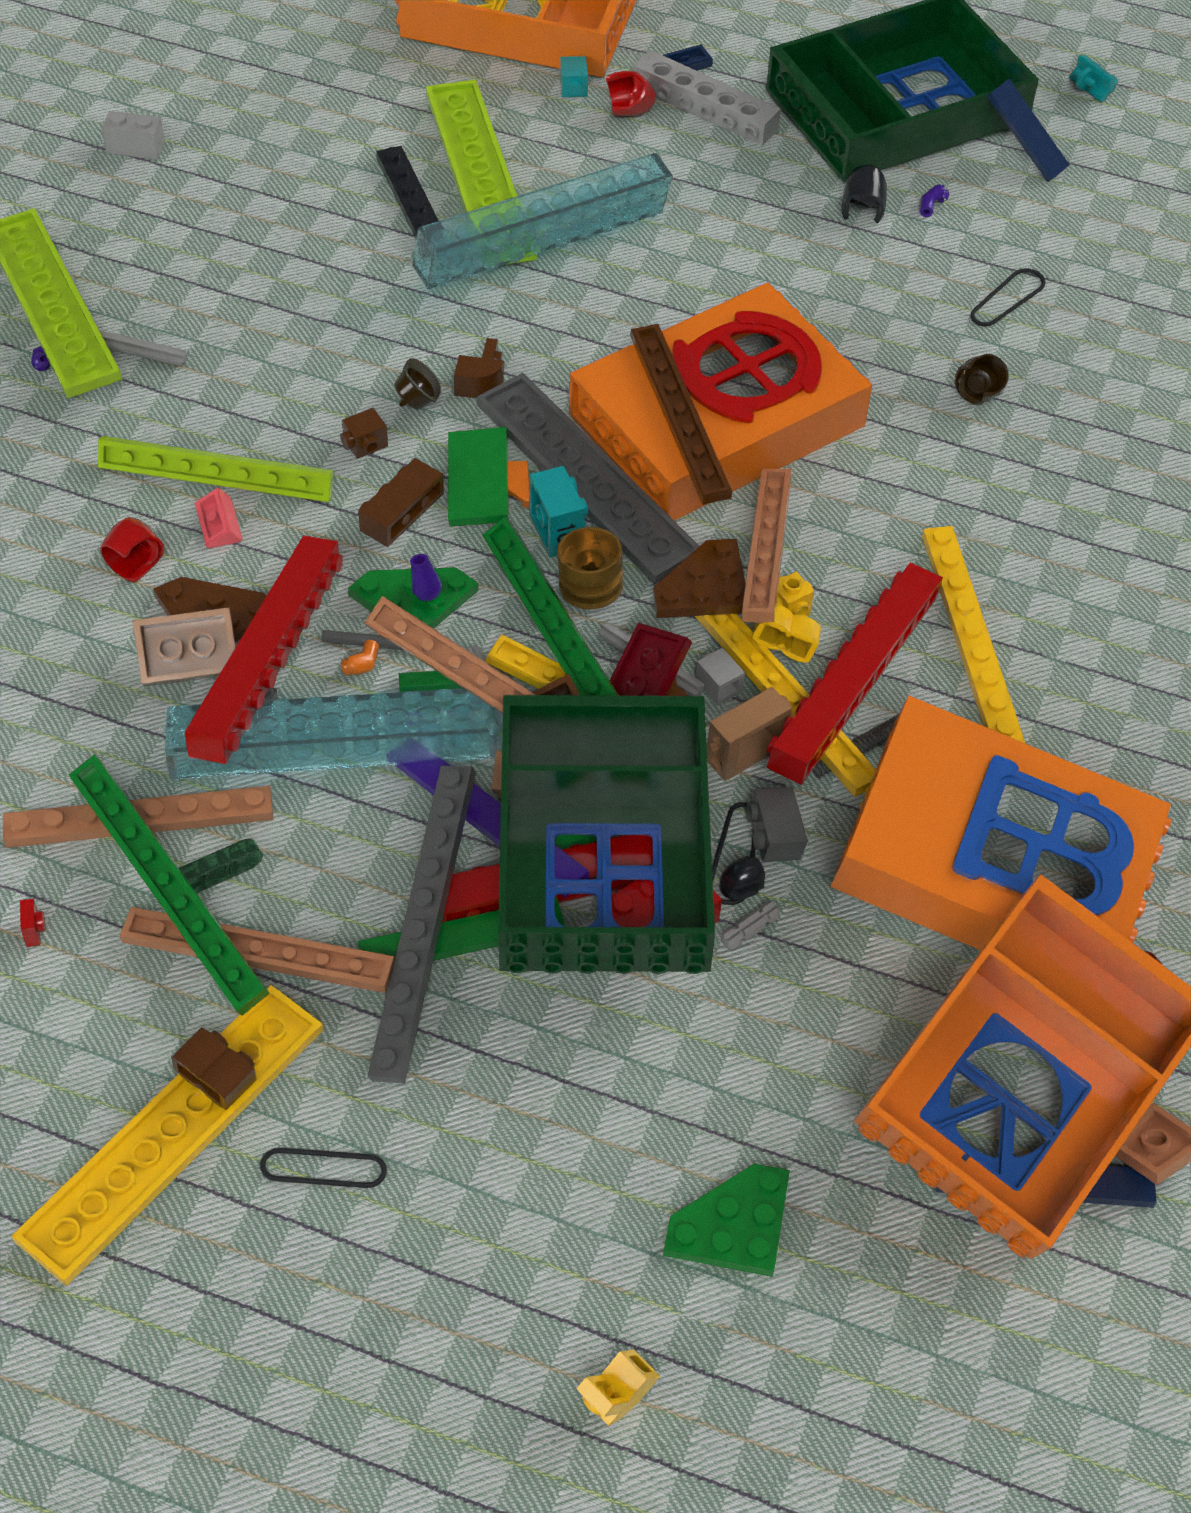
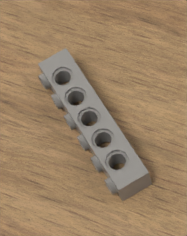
(709, 98)

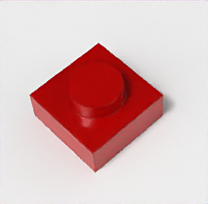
(31, 922)

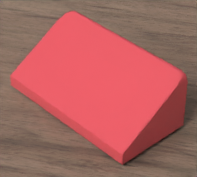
(218, 519)

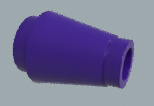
(424, 579)

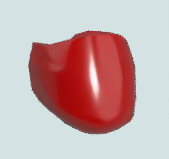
(630, 93)
(131, 549)

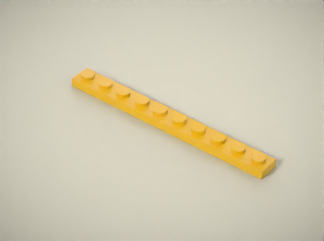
(971, 633)
(765, 672)

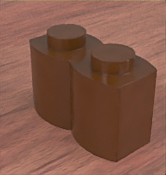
(214, 1067)

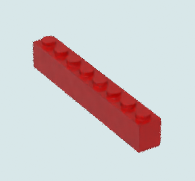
(478, 889)

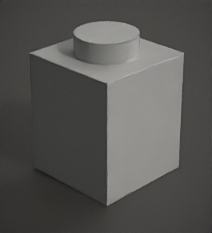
(720, 675)

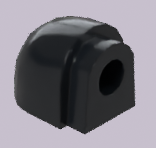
(742, 878)

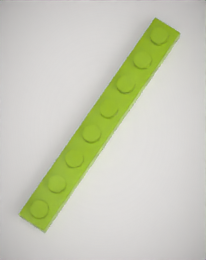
(215, 468)

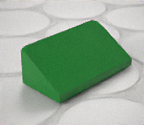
(424, 681)

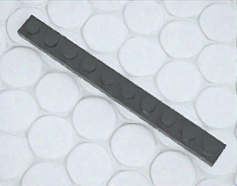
(422, 926)

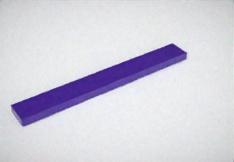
(485, 815)

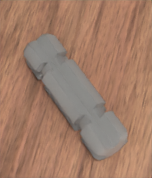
(750, 925)

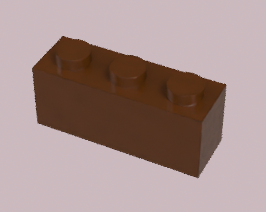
(400, 502)

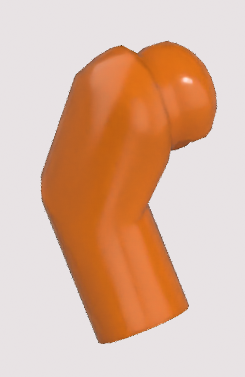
(361, 662)

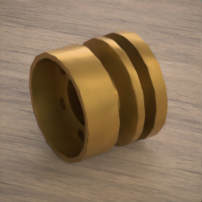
(590, 568)

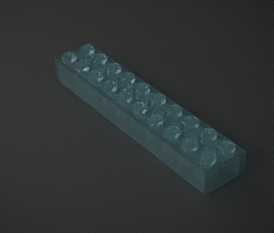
(541, 220)
(345, 733)

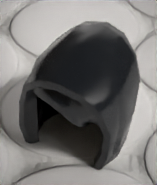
(867, 186)

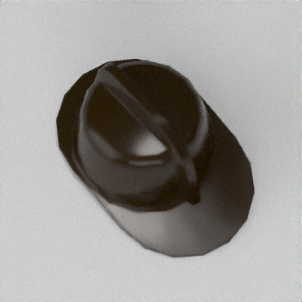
(417, 385)

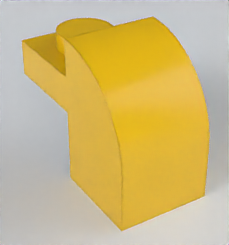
(618, 1387)

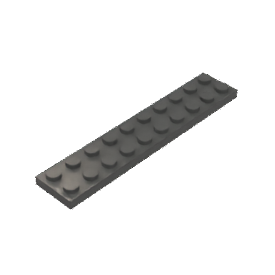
(612, 497)

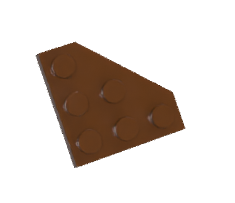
(703, 583)
(194, 595)

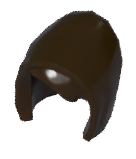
(981, 378)

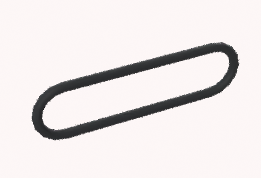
(323, 1181)

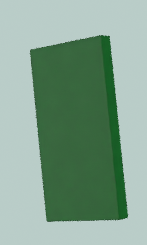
(477, 476)

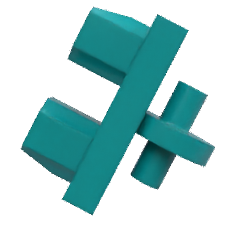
(1093, 78)

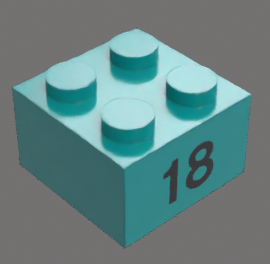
(555, 506)

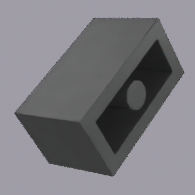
(777, 824)

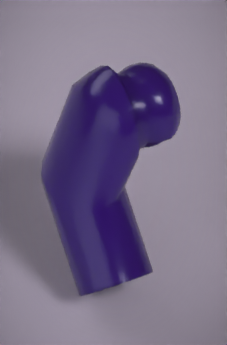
(937, 193)
(39, 359)

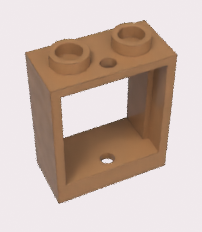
(743, 733)

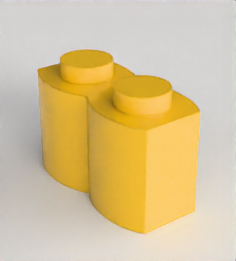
(792, 634)

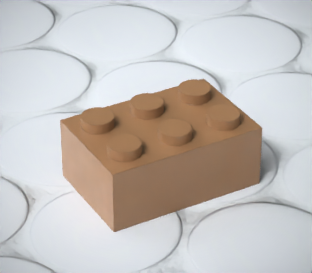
(183, 646)

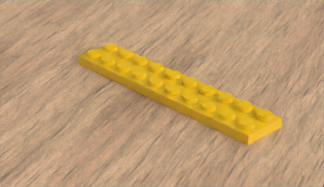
(158, 1145)

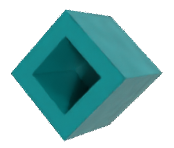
(574, 76)

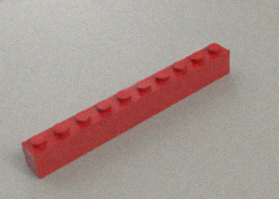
(263, 650)
(853, 674)

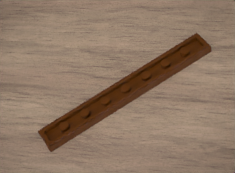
(681, 414)

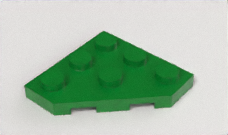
(397, 588)
(733, 1223)

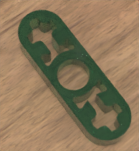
(222, 864)

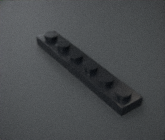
(406, 188)

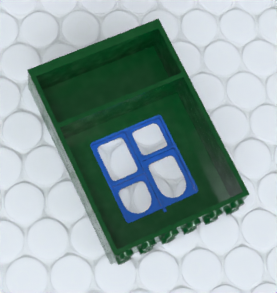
(838, 97)
(604, 773)

